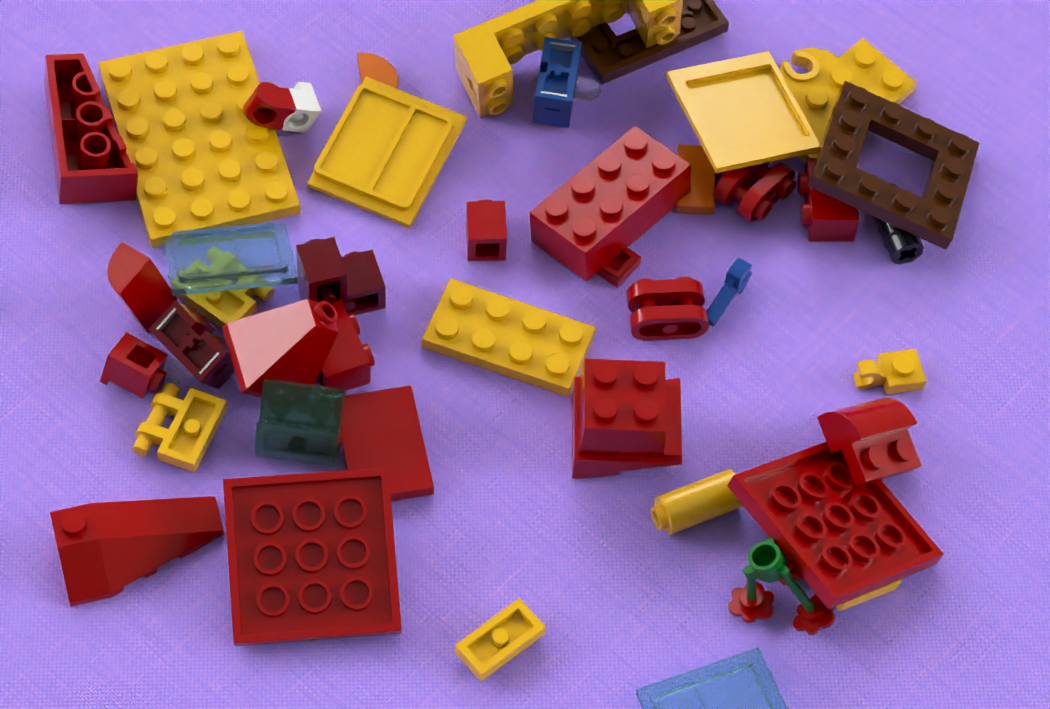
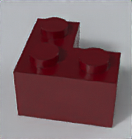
(331, 278)

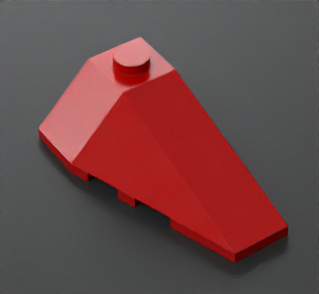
(121, 541)

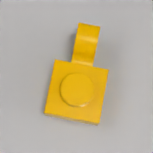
(894, 370)

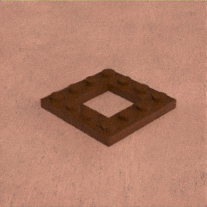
(618, 55)
(836, 174)

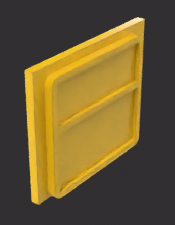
(743, 111)
(386, 151)

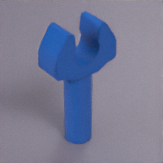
(735, 282)

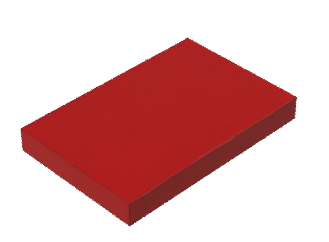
(385, 431)

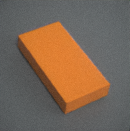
(700, 198)

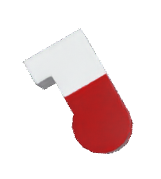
(283, 107)

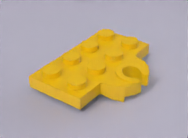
(826, 74)

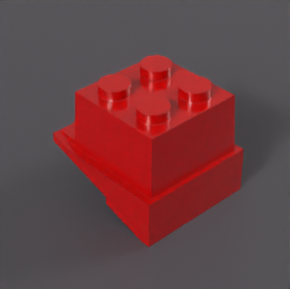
(624, 418)

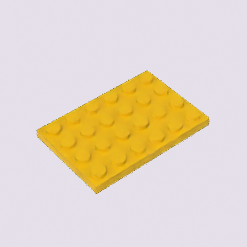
(192, 141)

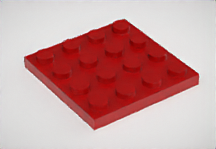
(829, 529)
(311, 556)

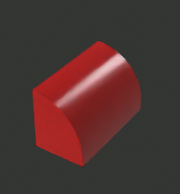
(139, 285)

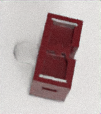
(192, 346)

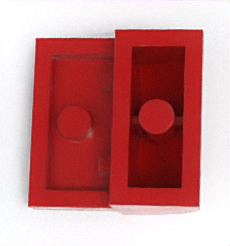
(872, 439)

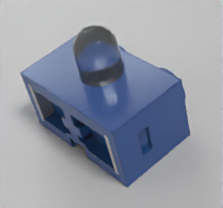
(560, 84)

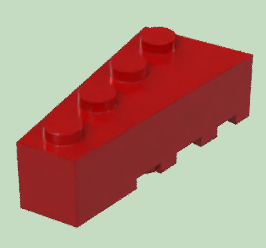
(85, 145)

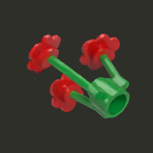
(770, 566)

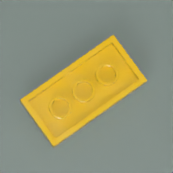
(508, 337)

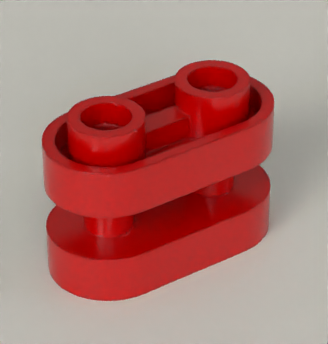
(760, 198)
(667, 309)

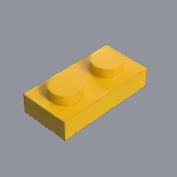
(500, 639)

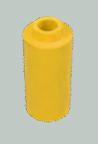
(694, 503)

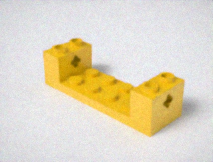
(489, 49)

